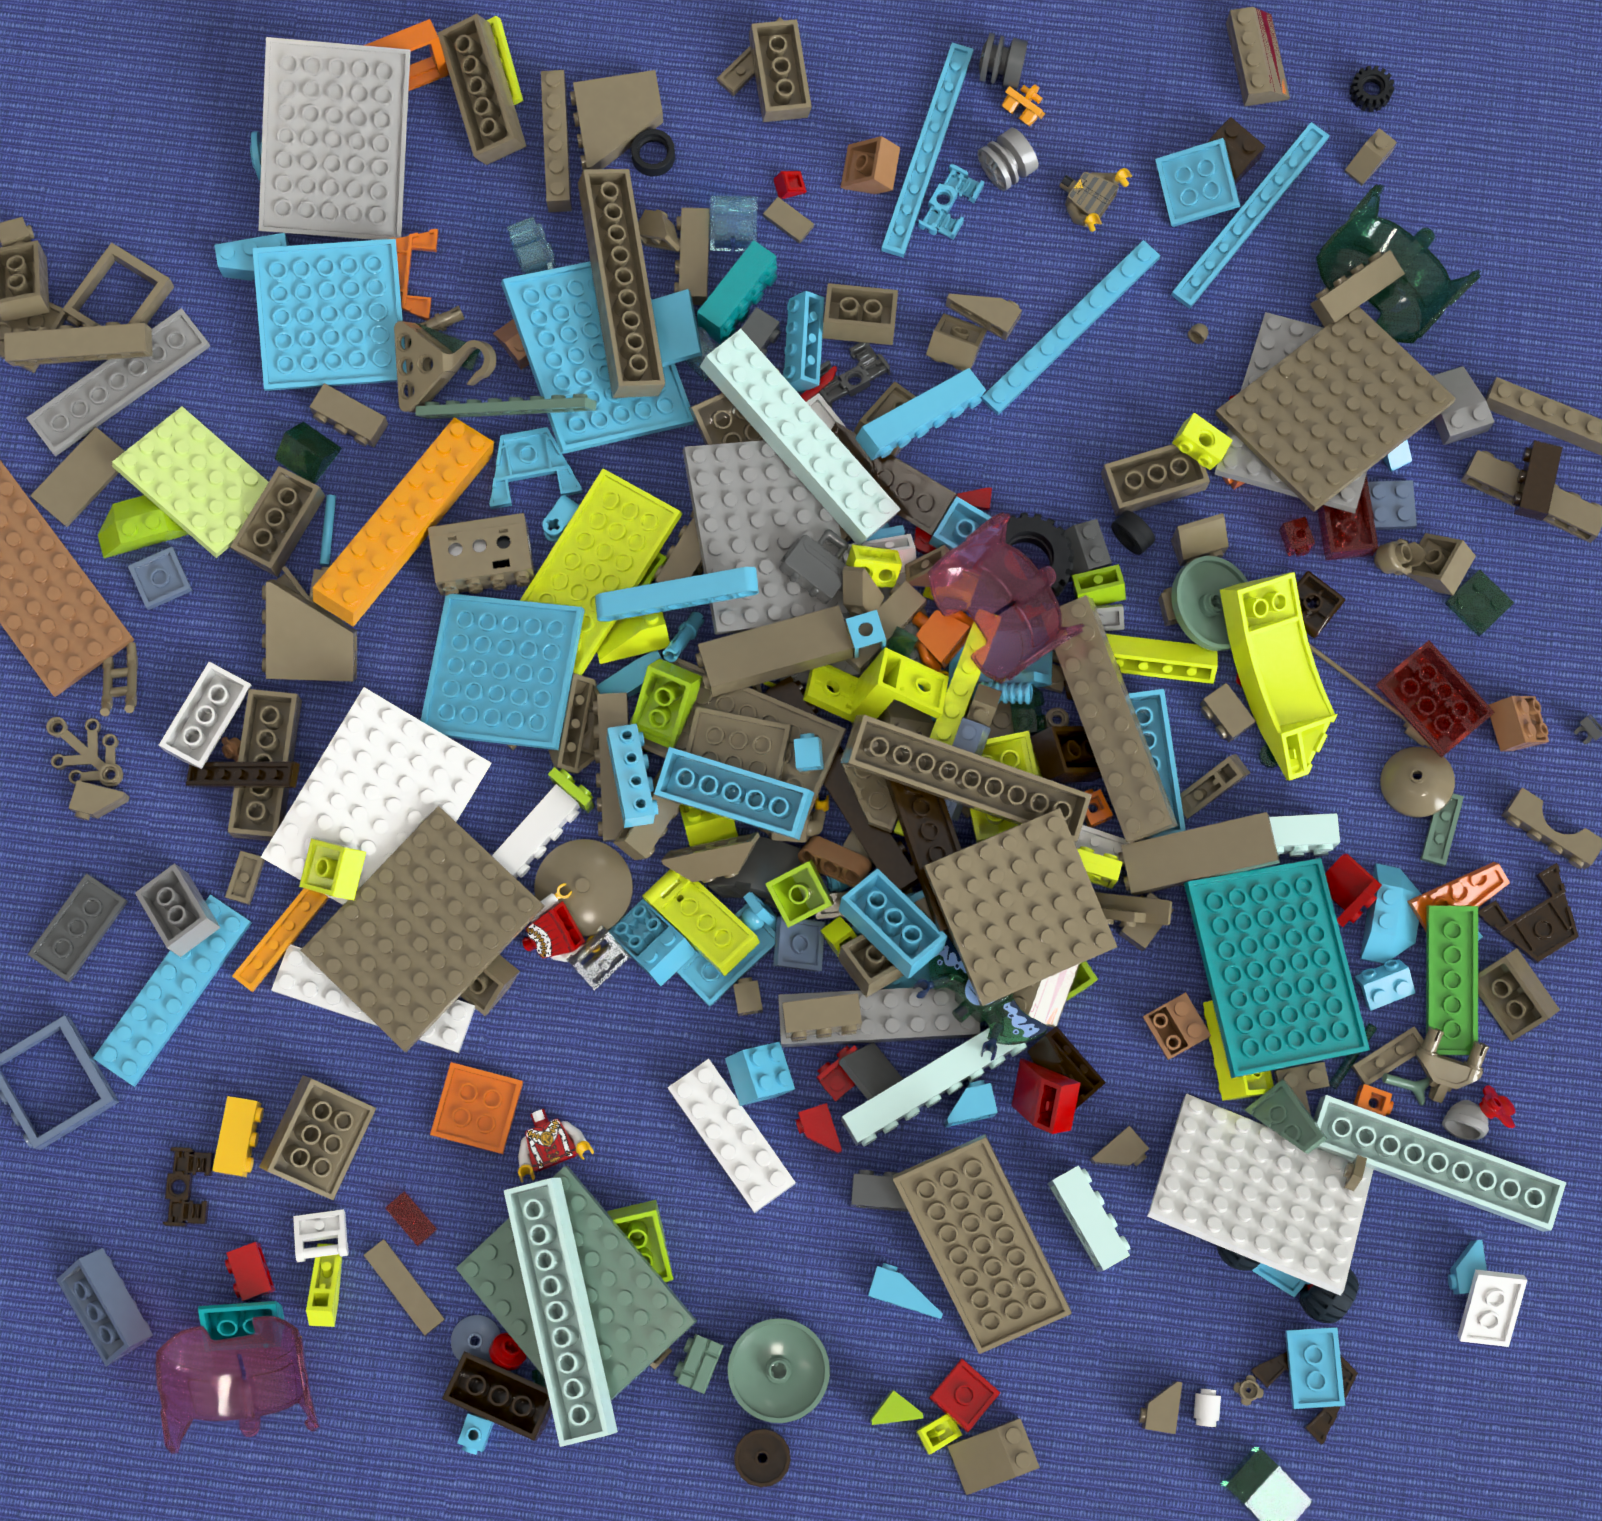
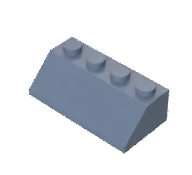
(104, 1306)

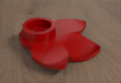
(1497, 1106)

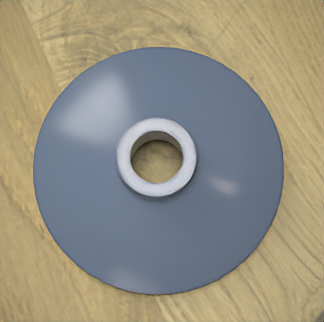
(474, 1326)

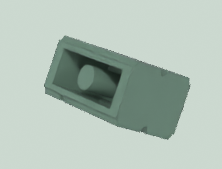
(699, 1363)

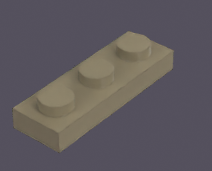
(1388, 1056)

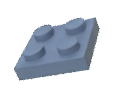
(1393, 504)
(160, 578)
(799, 945)

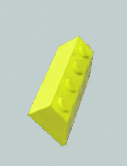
(1229, 1087)

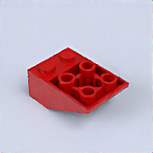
(1045, 1097)

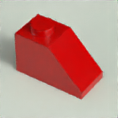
(819, 1127)

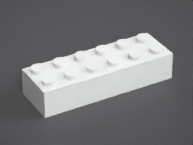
(731, 1135)

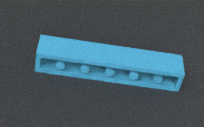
(920, 414)

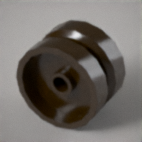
(761, 1473)

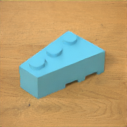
(236, 257)

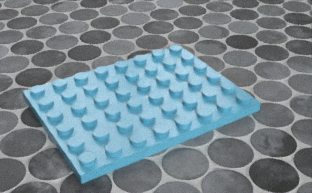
(567, 356)

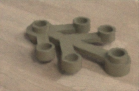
(87, 755)

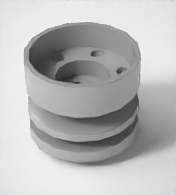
(1008, 159)

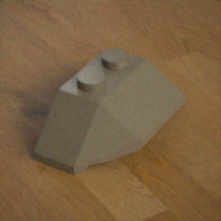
(577, 736)
(711, 859)

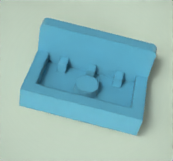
(1385, 984)

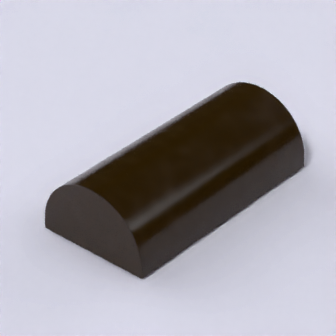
(499, 1396)

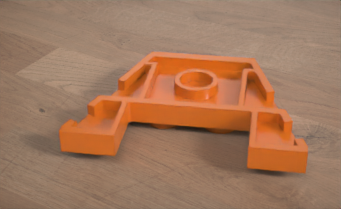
(424, 241)

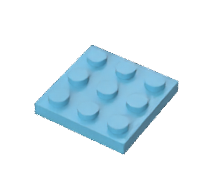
(1197, 182)

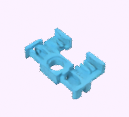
(953, 185)

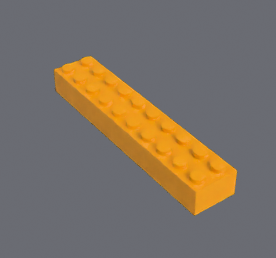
(402, 522)

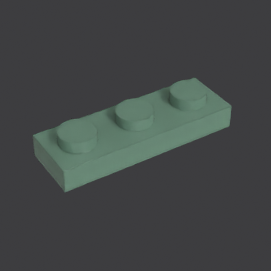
(1441, 832)

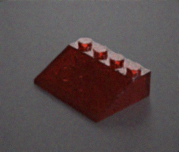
(1435, 698)

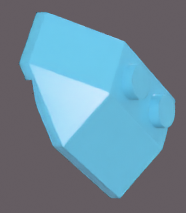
(1390, 919)

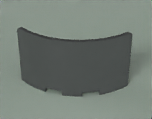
(764, 864)

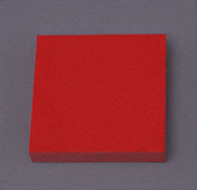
(964, 1395)

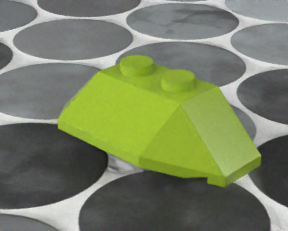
(136, 525)

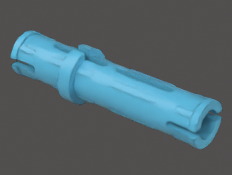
(687, 631)

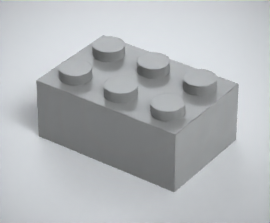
(177, 910)

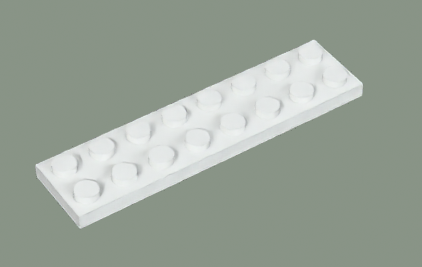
(306, 982)

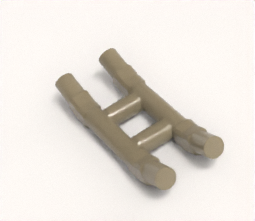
(129, 691)

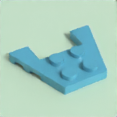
(529, 456)

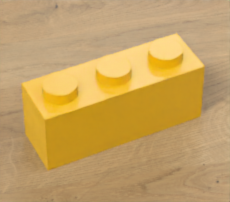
(238, 1137)

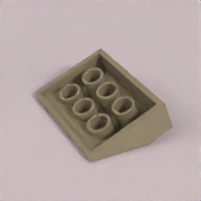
(722, 422)
(317, 1137)

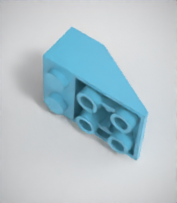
(652, 942)

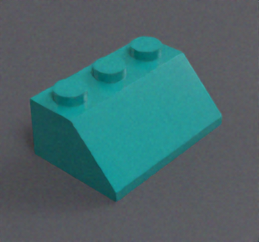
(235, 1319)

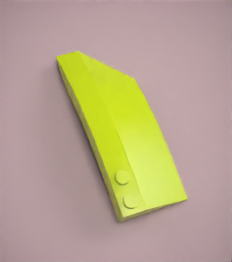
(1278, 669)

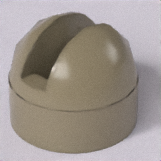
(1198, 333)

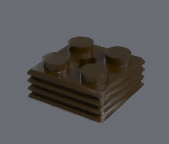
(1326, 603)

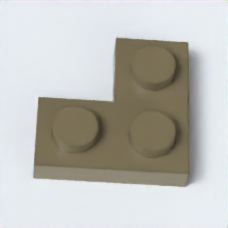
(1304, 1079)

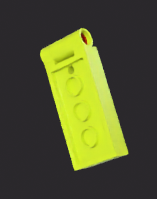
(1100, 869)
(702, 920)

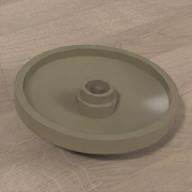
(597, 879)

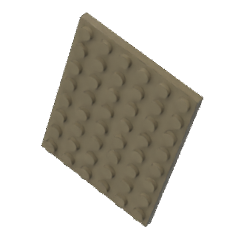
(1334, 407)
(422, 928)

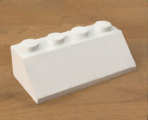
(204, 715)

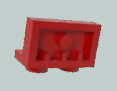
(834, 1078)

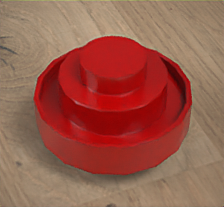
(506, 1352)

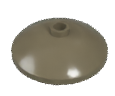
(1419, 796)

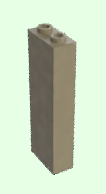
(774, 651)
(1199, 854)

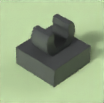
(1592, 728)

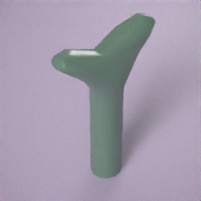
(1416, 1087)

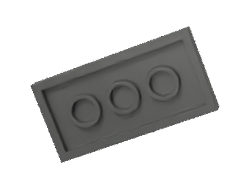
(77, 928)

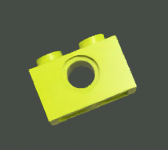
(1213, 441)

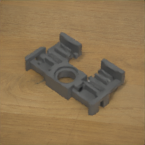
(870, 370)

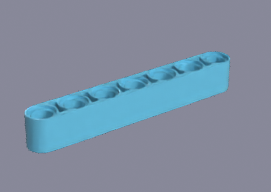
(676, 594)

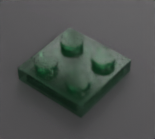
(1479, 602)

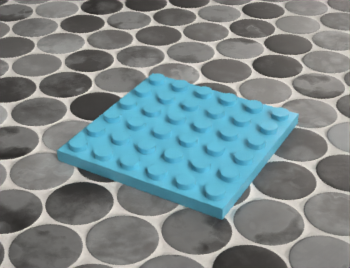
(328, 313)
(502, 670)

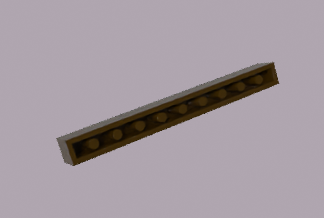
(878, 843)

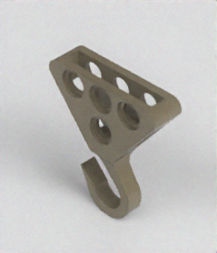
(425, 349)

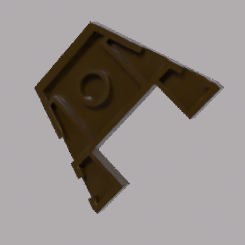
(1542, 927)
(1320, 1425)

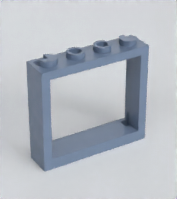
(91, 1068)

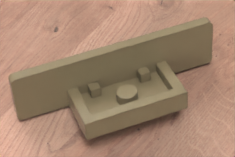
(1134, 909)

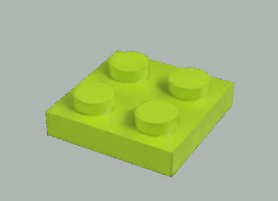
(566, 782)

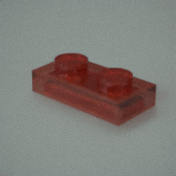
(411, 1218)

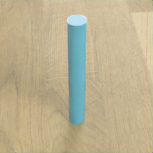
(327, 530)

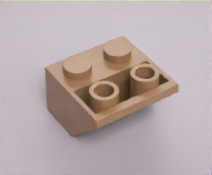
(1518, 723)
(1176, 1026)

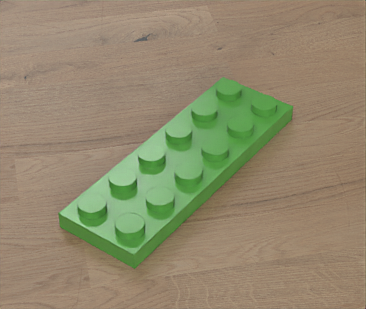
(1452, 976)

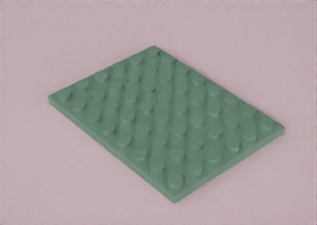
(628, 1300)

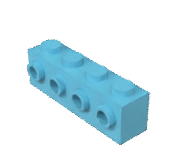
(804, 341)
(630, 775)

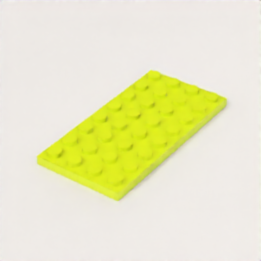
(602, 551)

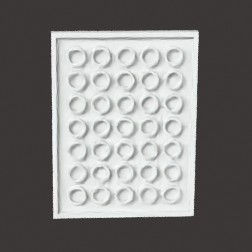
(375, 787)
(1260, 1195)

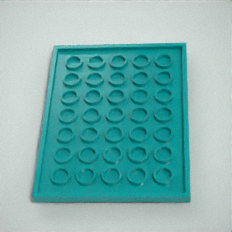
(1276, 967)

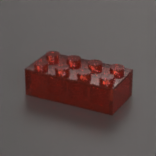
(1349, 533)

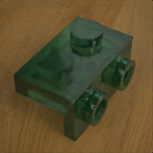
(1030, 716)

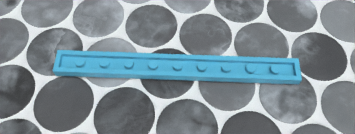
(927, 150)
(1250, 215)
(1070, 327)

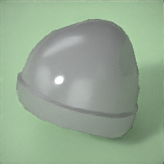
(1466, 1121)

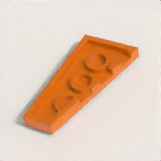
(1466, 890)

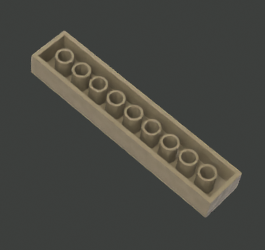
(621, 283)
(1112, 725)
(960, 775)

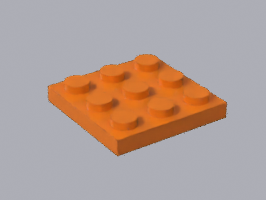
(476, 1108)

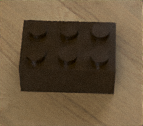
(1065, 755)

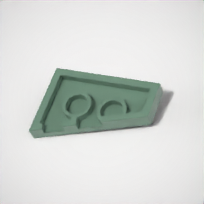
(1288, 1117)

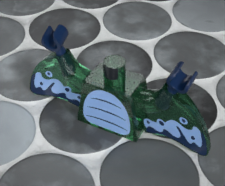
(1004, 1017)

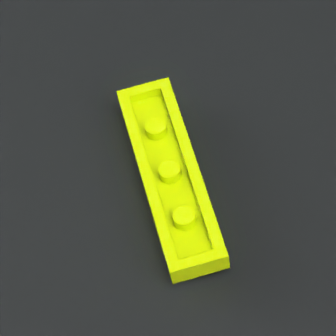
(506, 60)

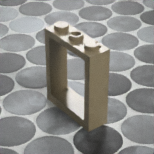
(113, 253)

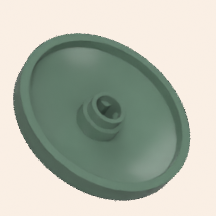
(1199, 603)
(778, 1370)

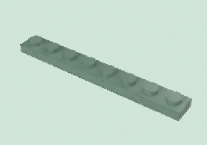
(514, 406)

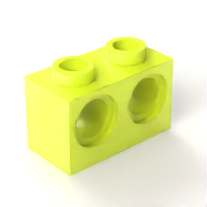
(880, 563)

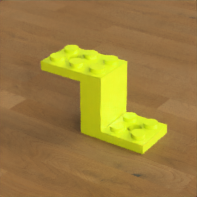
(885, 679)

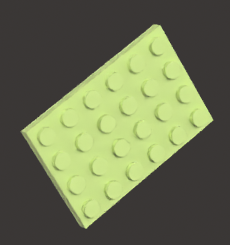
(193, 479)

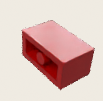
(249, 1272)

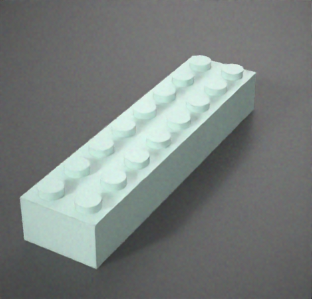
(924, 1088)

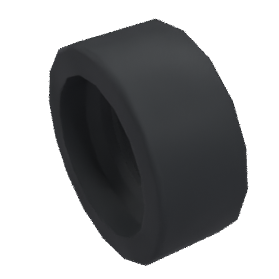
(647, 136)

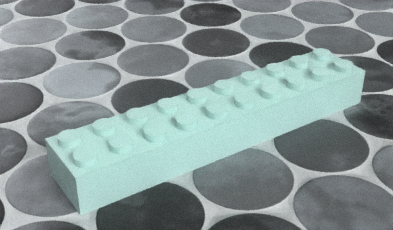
(799, 437)
(1439, 1164)
(560, 1311)

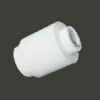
(1207, 1408)

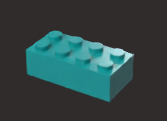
(737, 292)

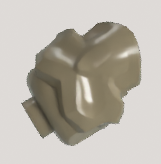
(1399, 557)

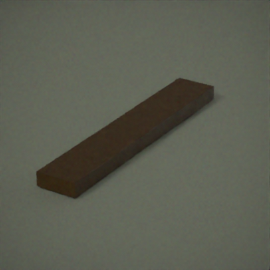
(244, 775)

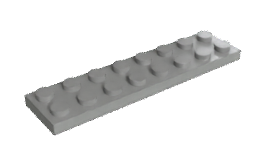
(117, 384)

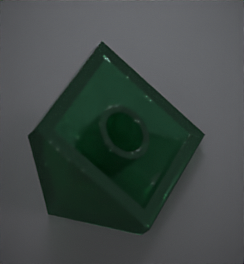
(306, 452)

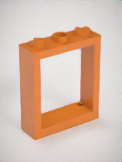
(414, 38)

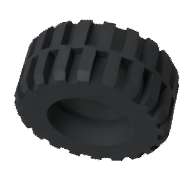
(1049, 539)

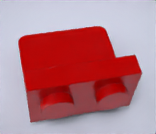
(1351, 888)

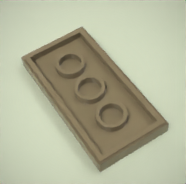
(79, 477)

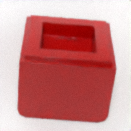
(789, 184)

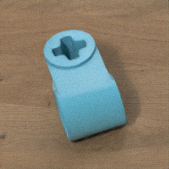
(559, 517)

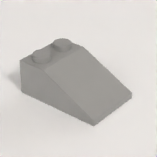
(1468, 413)

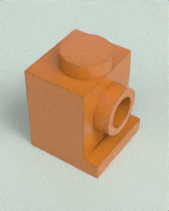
(1103, 811)
(1382, 1098)

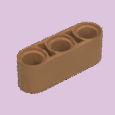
(835, 861)

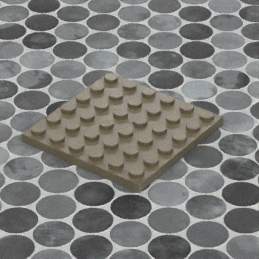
(1020, 906)

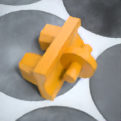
(1032, 111)

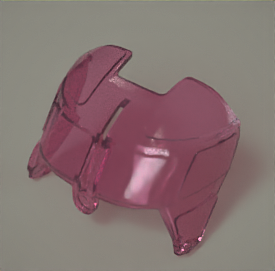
(987, 576)
(205, 1380)

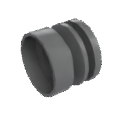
(1003, 60)

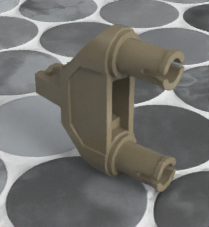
(1447, 1072)

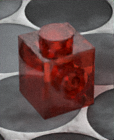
(1297, 537)

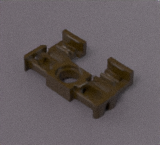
(178, 1207)

